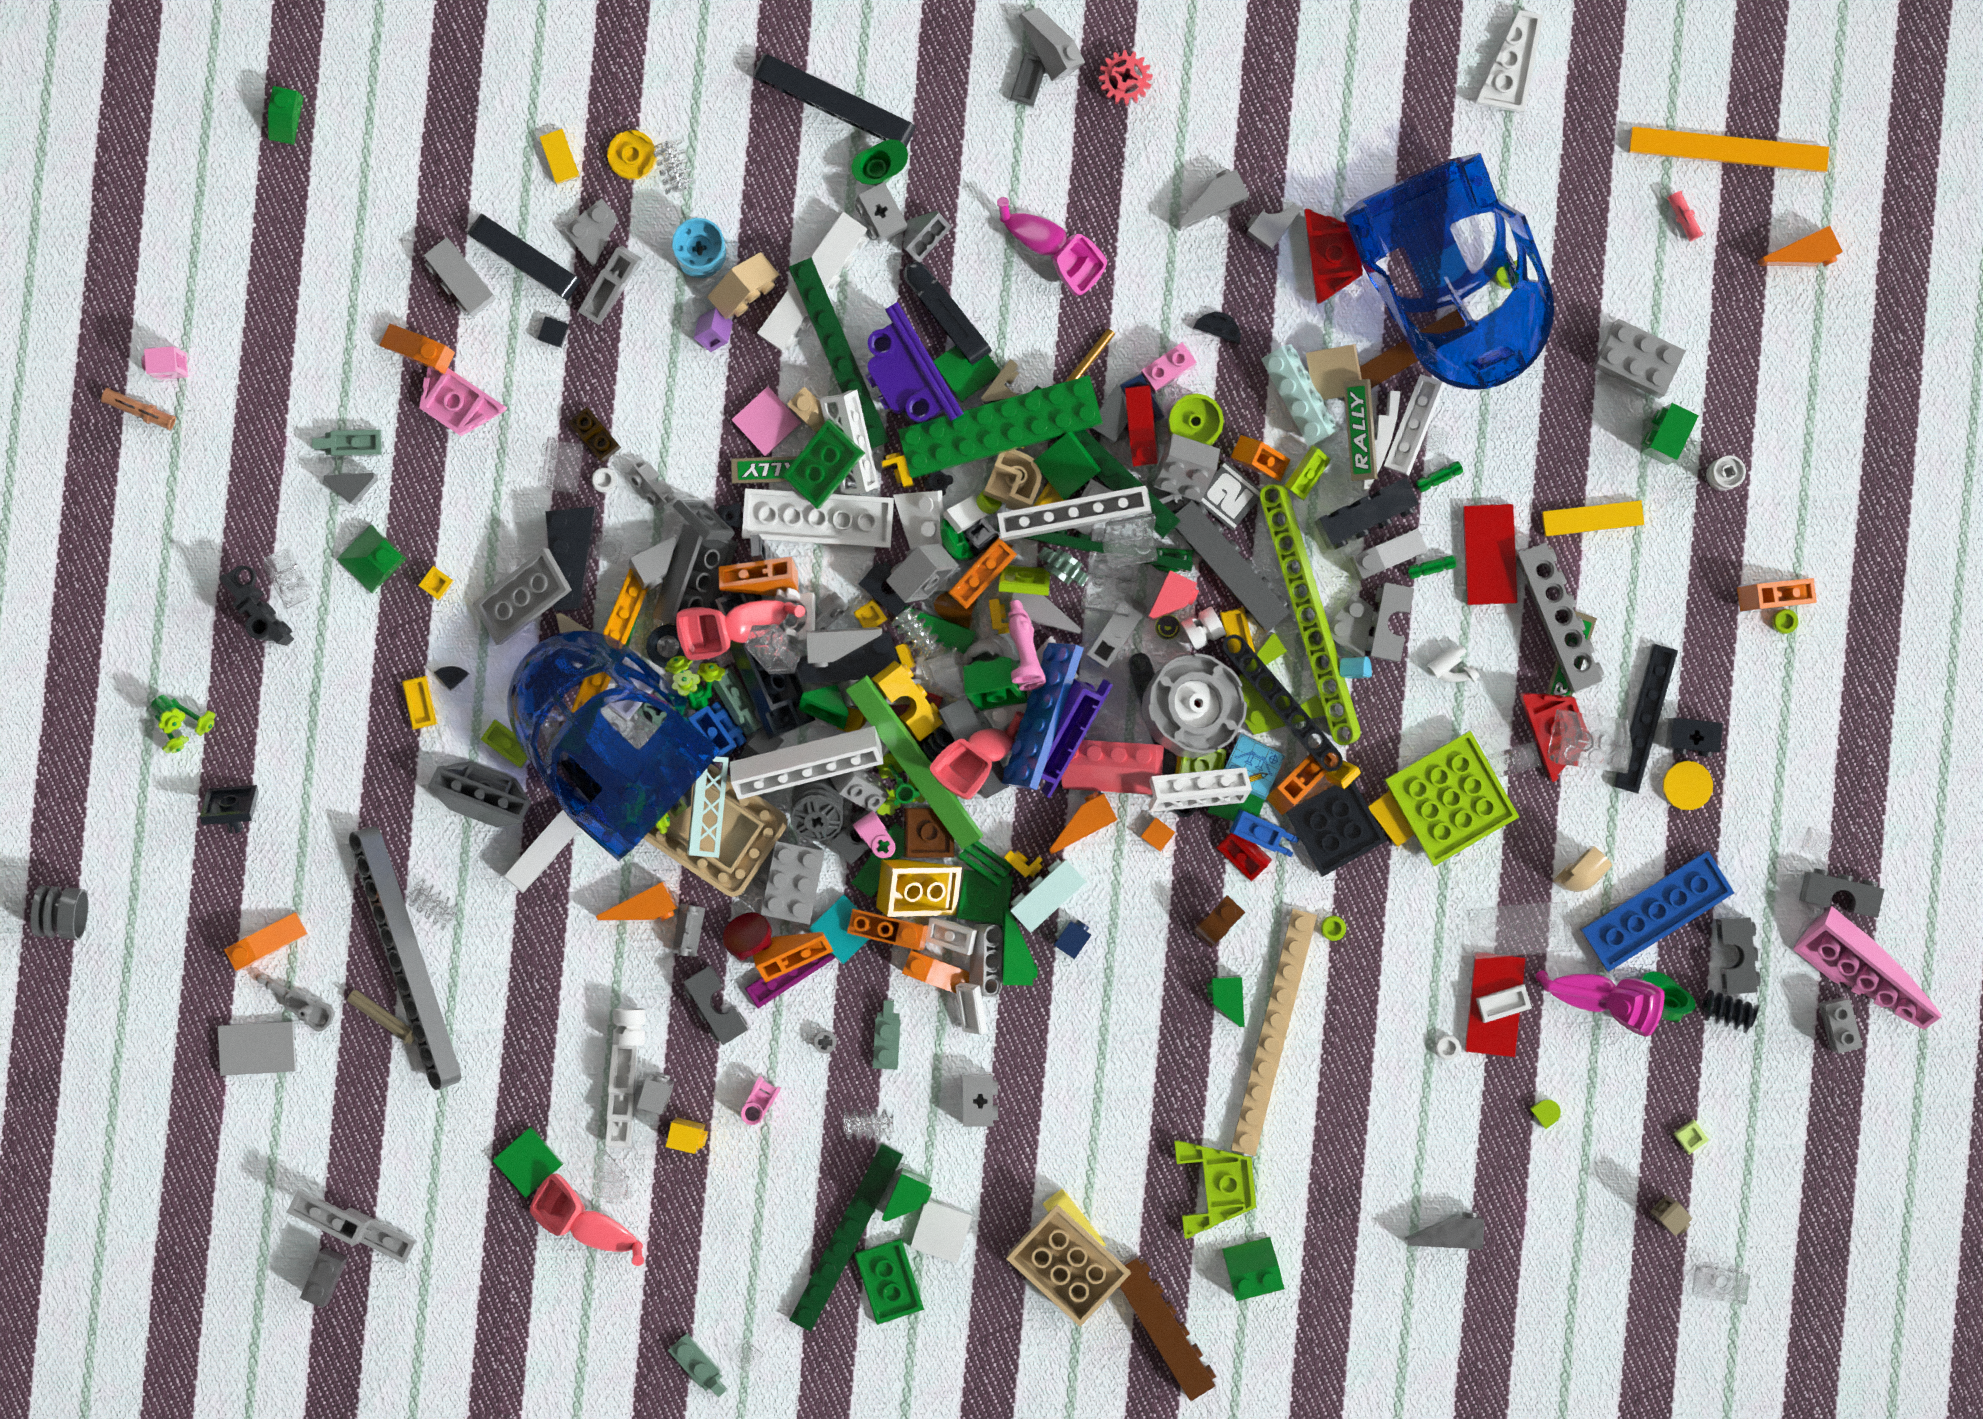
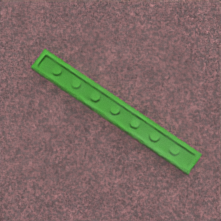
(913, 761)

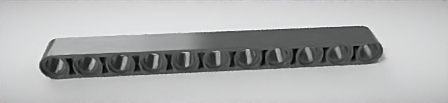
(405, 957)

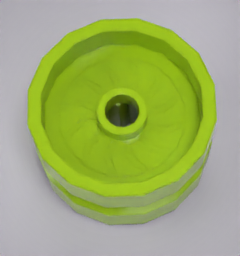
(1194, 407)

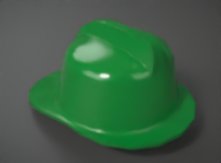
(880, 162)
(1676, 1000)

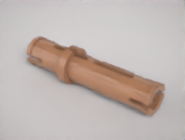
(164, 420)

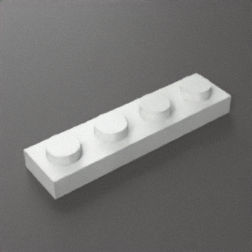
(1414, 424)

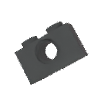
(846, 845)

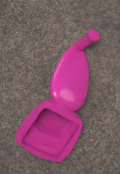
(1074, 258)
(1631, 1003)

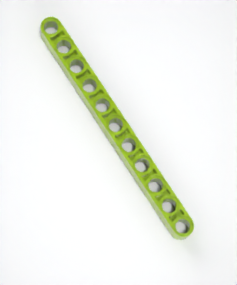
(1300, 606)

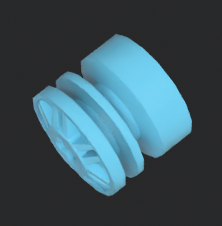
(694, 234)

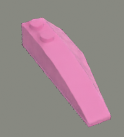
(1856, 960)

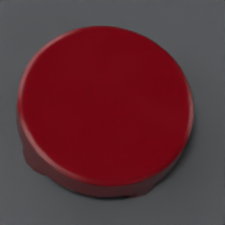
(747, 935)

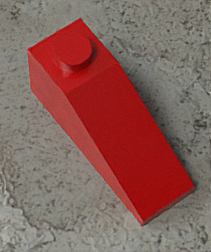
(1141, 426)

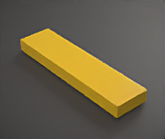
(1593, 518)

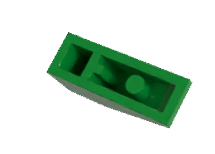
(1017, 962)

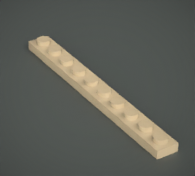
(1273, 1032)

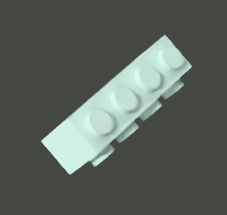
(1299, 394)

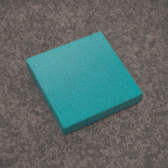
(834, 925)

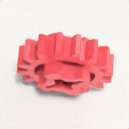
(1133, 82)

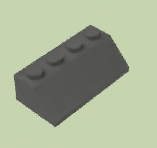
(692, 574)
(962, 724)

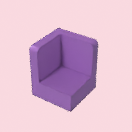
(713, 330)

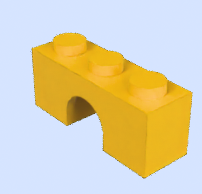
(921, 716)

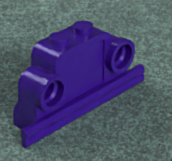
(907, 372)
(1075, 721)

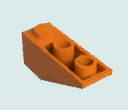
(888, 929)

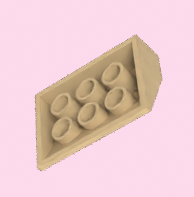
(1068, 1265)

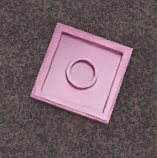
(766, 421)

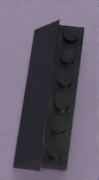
(773, 695)

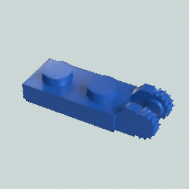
(1261, 832)

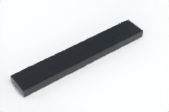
(1647, 715)

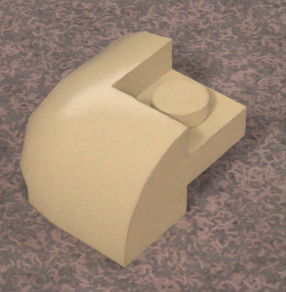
(1014, 480)
(1584, 872)

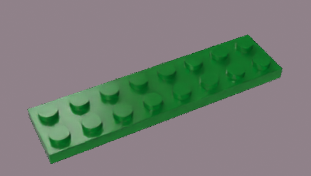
(1000, 426)

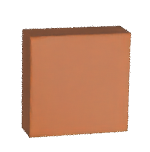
(1158, 834)

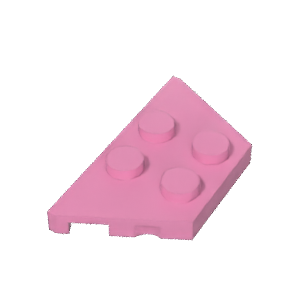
(457, 402)

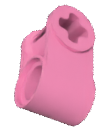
(872, 832)
(760, 1100)

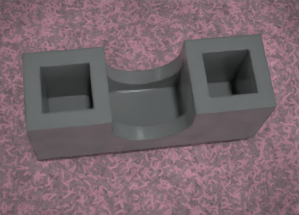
(1864, 897)
(1743, 975)
(724, 1025)

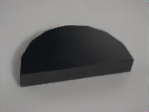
(1220, 326)

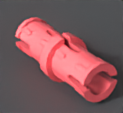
(1685, 216)

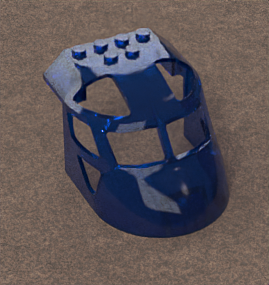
(1419, 219)
(635, 782)

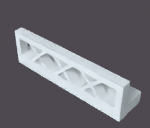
(852, 422)
(1199, 789)

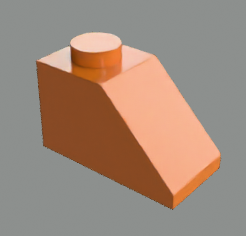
(1260, 458)

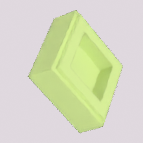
(1691, 1136)

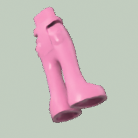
(1029, 674)

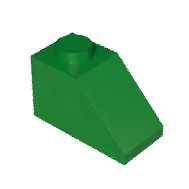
(284, 114)
(1228, 997)

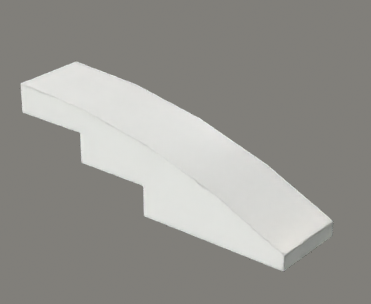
(1383, 432)
(542, 852)
(621, 1096)

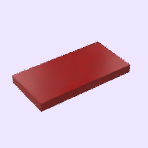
(1490, 554)
(1498, 1035)

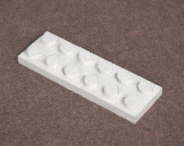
(839, 521)

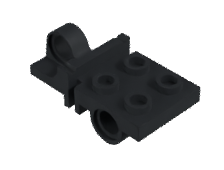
(259, 612)

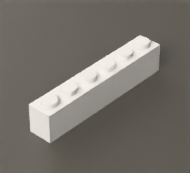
(829, 258)
(1073, 513)
(806, 762)

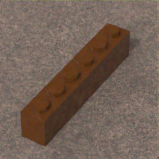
(1165, 1330)

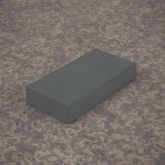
(1028, 80)

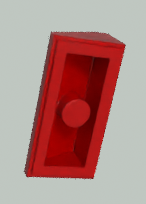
(1244, 855)

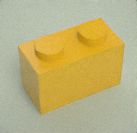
(686, 1135)

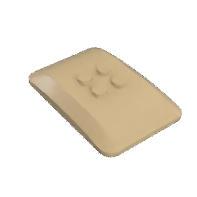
(747, 838)

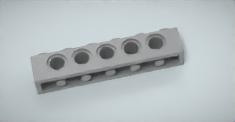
(1528, 562)

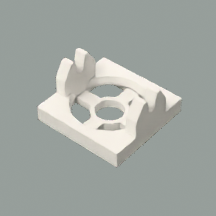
(808, 601)

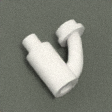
(1447, 660)

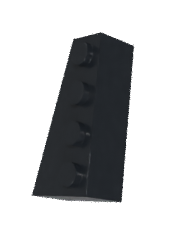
(1367, 513)
(570, 543)
(863, 661)

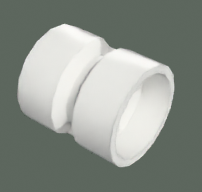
(1726, 473)
(1203, 628)
(628, 1026)

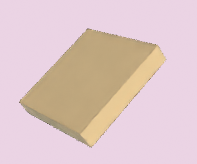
(1332, 368)

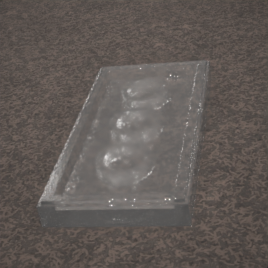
(1520, 929)

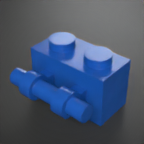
(710, 726)

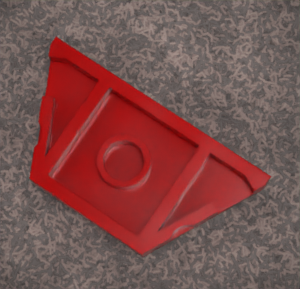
(1331, 255)
(1541, 716)

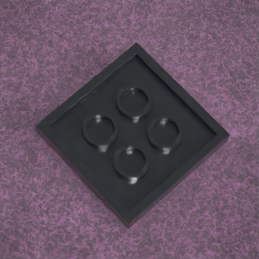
(1335, 827)

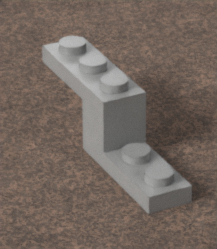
(351, 1226)

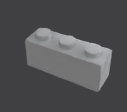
(459, 277)

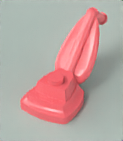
(708, 632)
(966, 764)
(561, 1210)

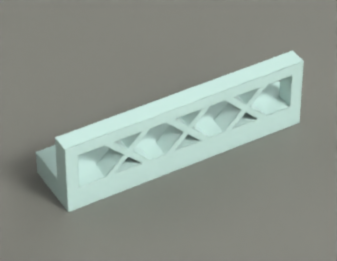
(697, 811)

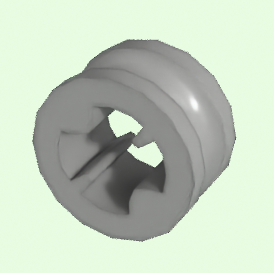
(830, 1048)

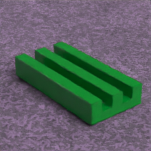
(990, 854)

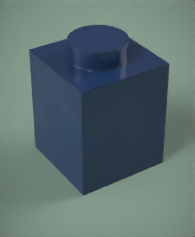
(1073, 938)

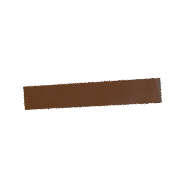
(1401, 355)

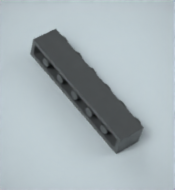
(1229, 566)

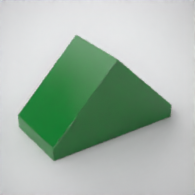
(825, 705)

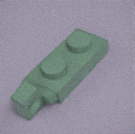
(350, 443)
(737, 701)
(887, 1038)
(698, 1364)

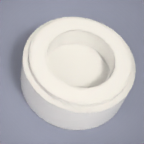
(604, 480)
(1447, 1047)

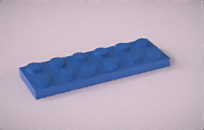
(1042, 717)
(1657, 911)

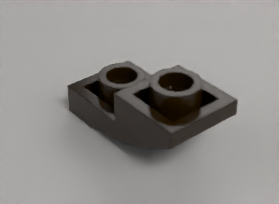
(594, 434)

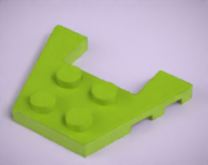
(1259, 715)
(1227, 1185)

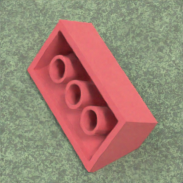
(1114, 767)

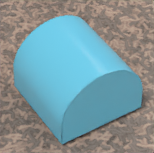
(1355, 667)

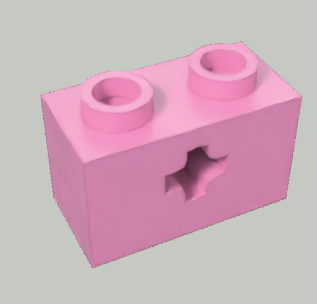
(165, 363)
(1168, 367)

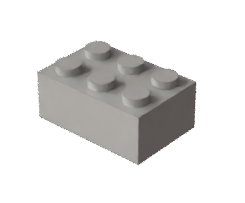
(1639, 358)
(792, 882)

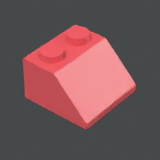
(1173, 595)

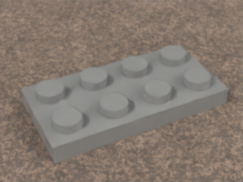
(522, 596)

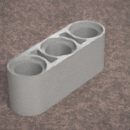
(987, 950)

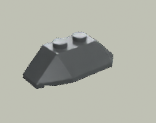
(480, 793)

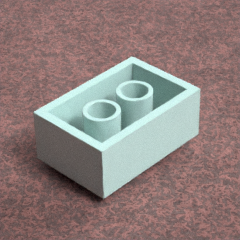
(1046, 894)

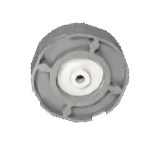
(1194, 705)

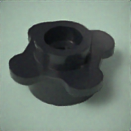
(946, 480)
(735, 510)

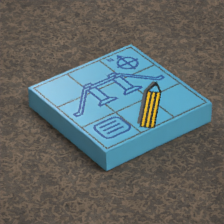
(1260, 761)

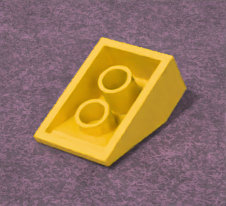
(918, 888)

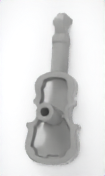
(316, 1013)

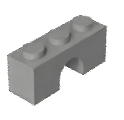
(1383, 642)

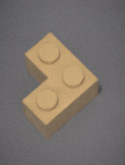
(743, 285)

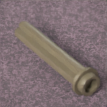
(381, 1016)

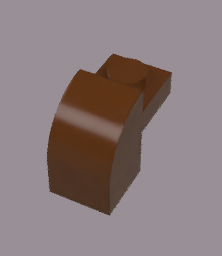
(1218, 921)

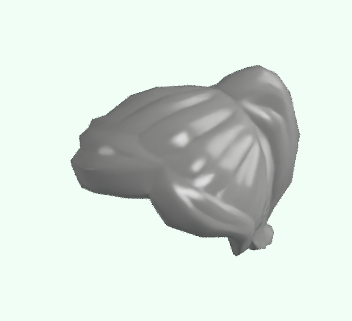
(988, 650)

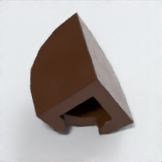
(952, 611)

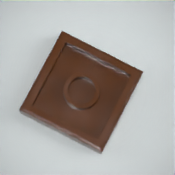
(926, 835)

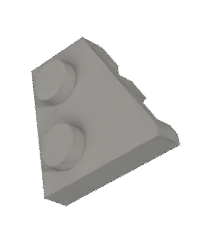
(592, 230)
(1352, 625)

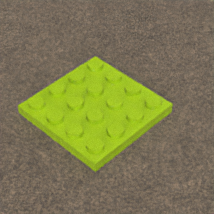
(1451, 798)

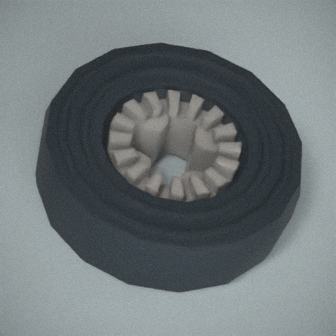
(656, 642)

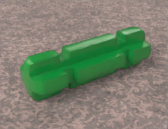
(1439, 476)
(1431, 567)

